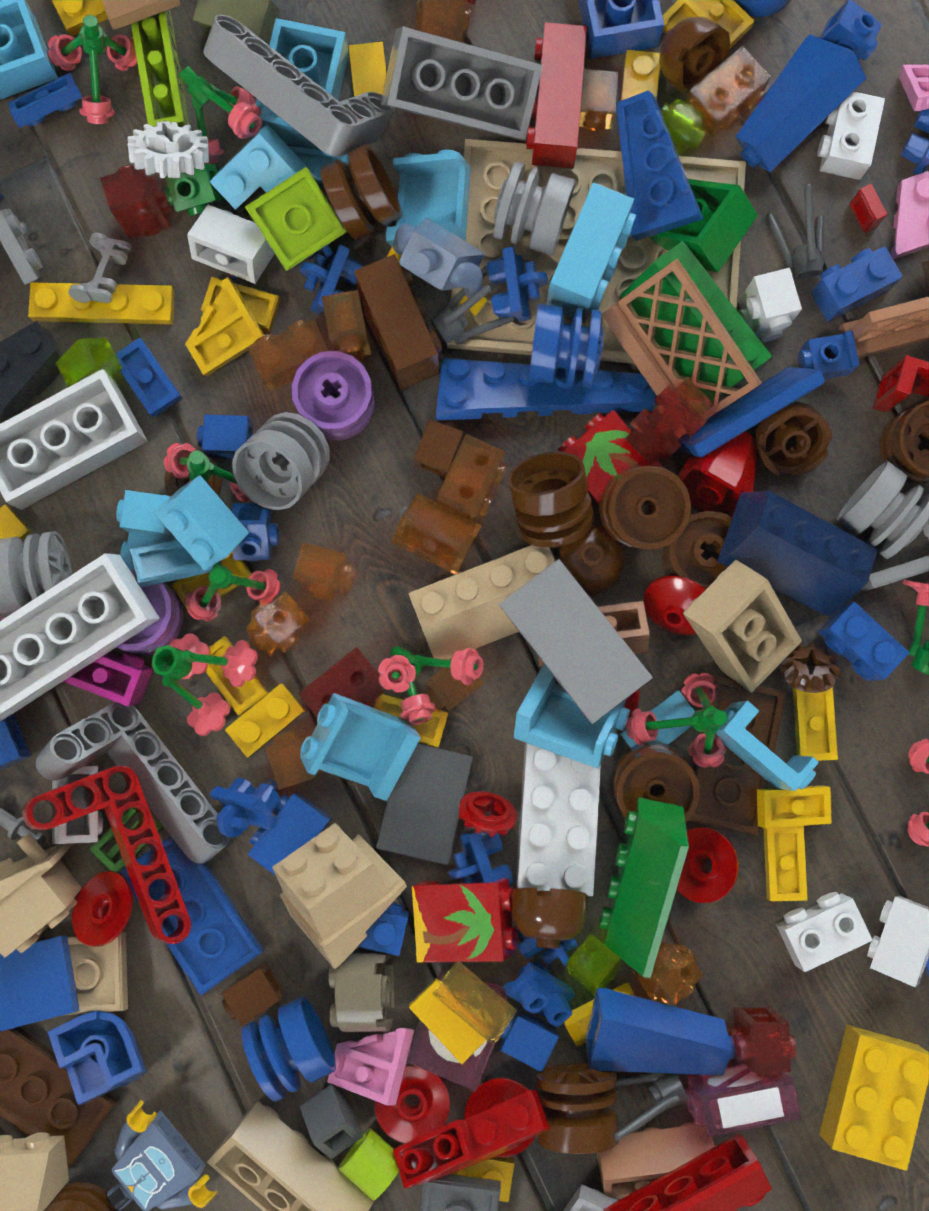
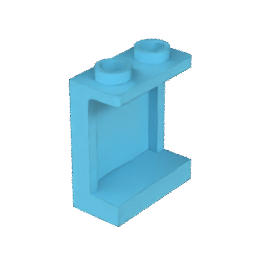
(433, 189)
(556, 724)
(360, 745)
(789, 776)

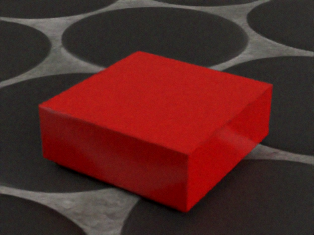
(868, 208)

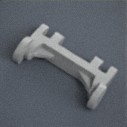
(101, 286)

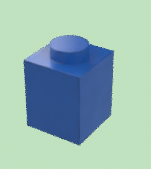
(223, 434)
(528, 1040)

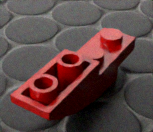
(471, 1140)

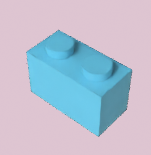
(201, 522)

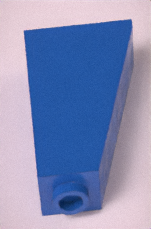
(799, 100)
(654, 1037)

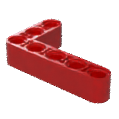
(128, 841)

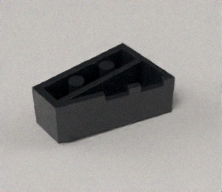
(26, 367)

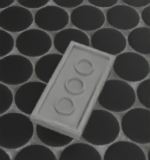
(575, 641)

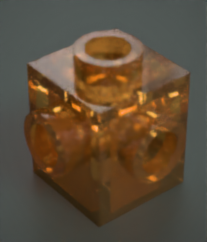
(277, 625)
(672, 974)

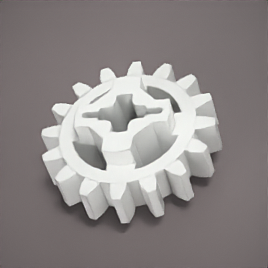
(168, 149)

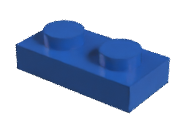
(53, 96)
(147, 378)

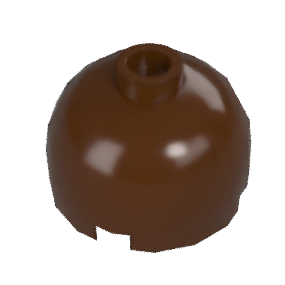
(692, 51)
(793, 440)
(593, 560)
(549, 914)

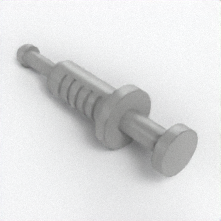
(17, 827)

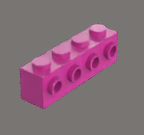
(115, 678)

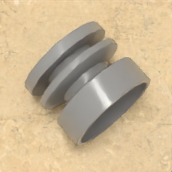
(533, 208)
(281, 461)
(893, 515)
(30, 568)

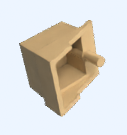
(336, 890)
(34, 894)

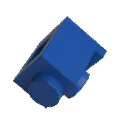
(842, 351)

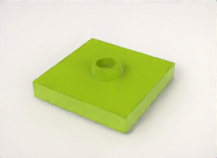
(296, 219)

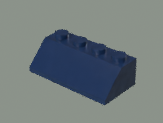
(797, 551)

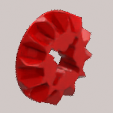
(476, 804)

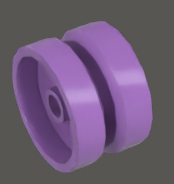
(329, 375)
(166, 629)

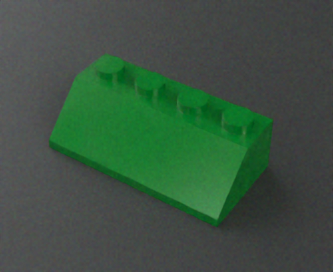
(738, 329)
(644, 883)

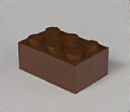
(399, 321)

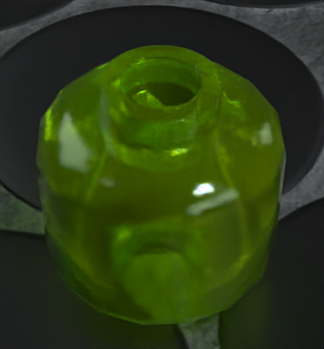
(683, 124)

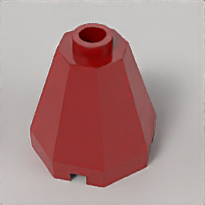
(721, 475)

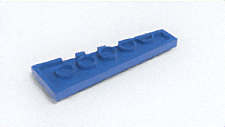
(482, 387)

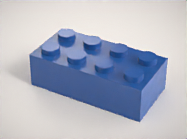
(621, 25)

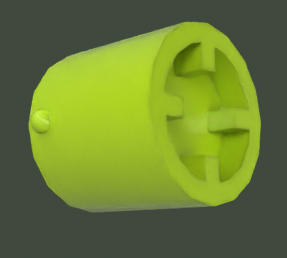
(370, 1164)

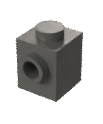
(330, 1121)

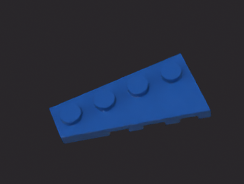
(653, 169)

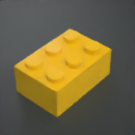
(876, 1097)

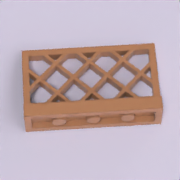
(890, 327)
(651, 357)

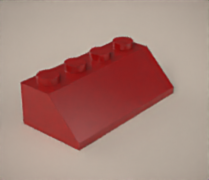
(713, 1181)

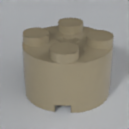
(362, 993)

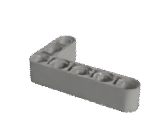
(292, 95)
(165, 784)

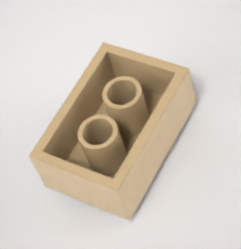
(743, 625)

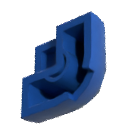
(97, 1054)

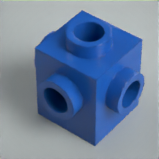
(853, 30)
(261, 530)

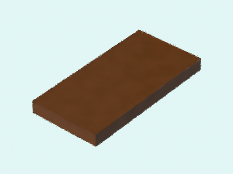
(731, 788)
(40, 1097)

